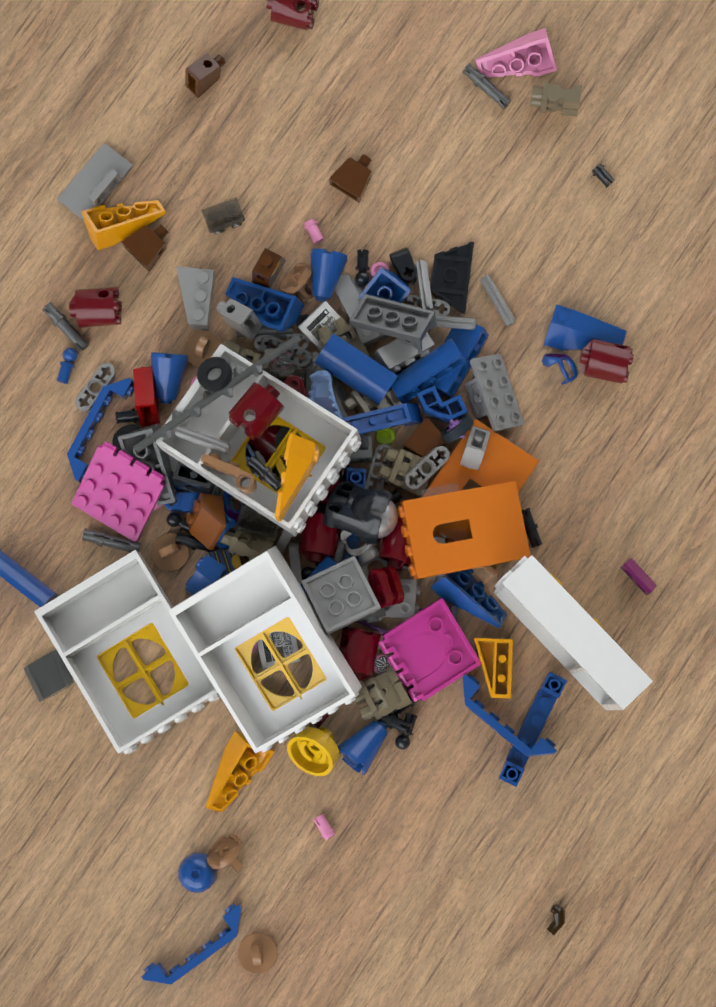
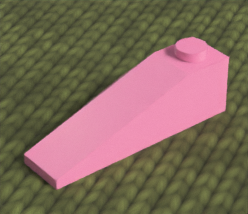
(523, 56)

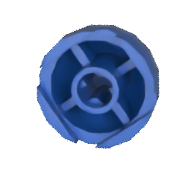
(196, 873)

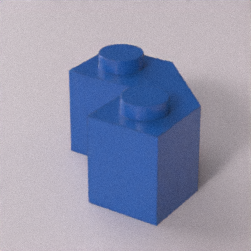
(433, 407)
(207, 572)

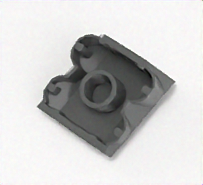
(48, 675)

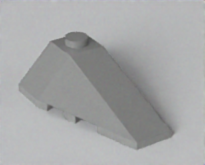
(348, 295)

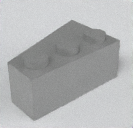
(197, 293)
(398, 354)

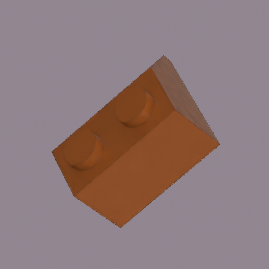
(207, 519)

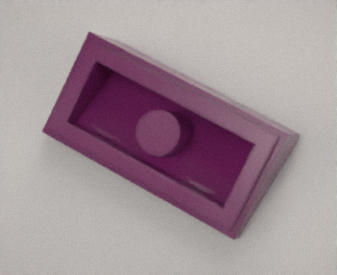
(638, 576)

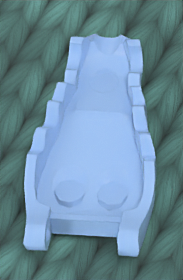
(322, 392)

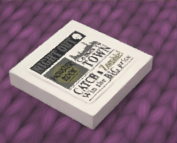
(319, 318)
(284, 643)

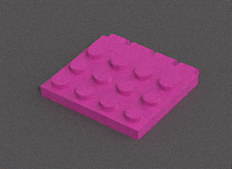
(119, 491)
(429, 651)

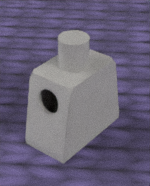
(240, 318)

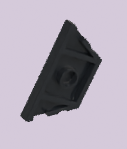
(452, 276)

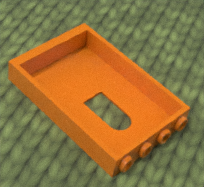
(500, 464)
(494, 525)

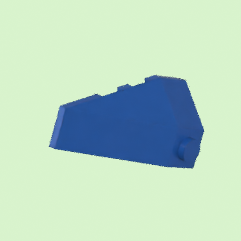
(272, 307)
(575, 330)
(468, 594)

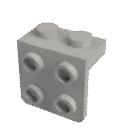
(408, 606)

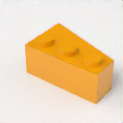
(497, 664)

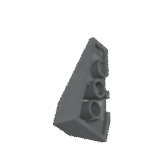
(151, 456)

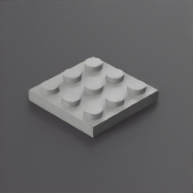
(341, 595)

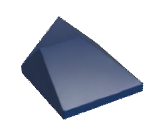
(387, 286)

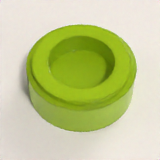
(385, 436)

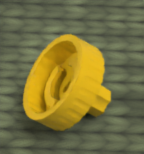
(314, 751)

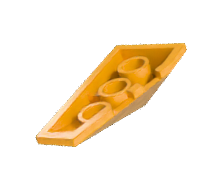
(117, 223)
(300, 461)
(235, 770)

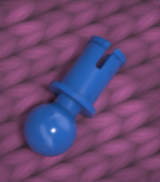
(69, 356)

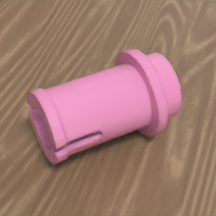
(313, 230)
(324, 827)

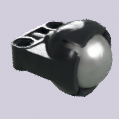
(361, 511)

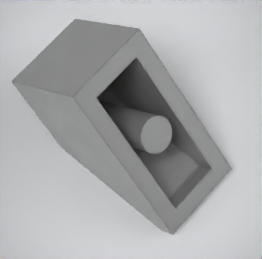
(475, 448)

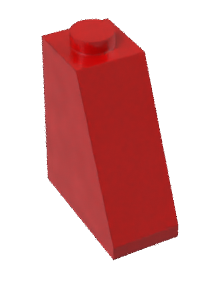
(145, 396)

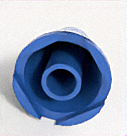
(325, 272)
(168, 374)
(363, 746)

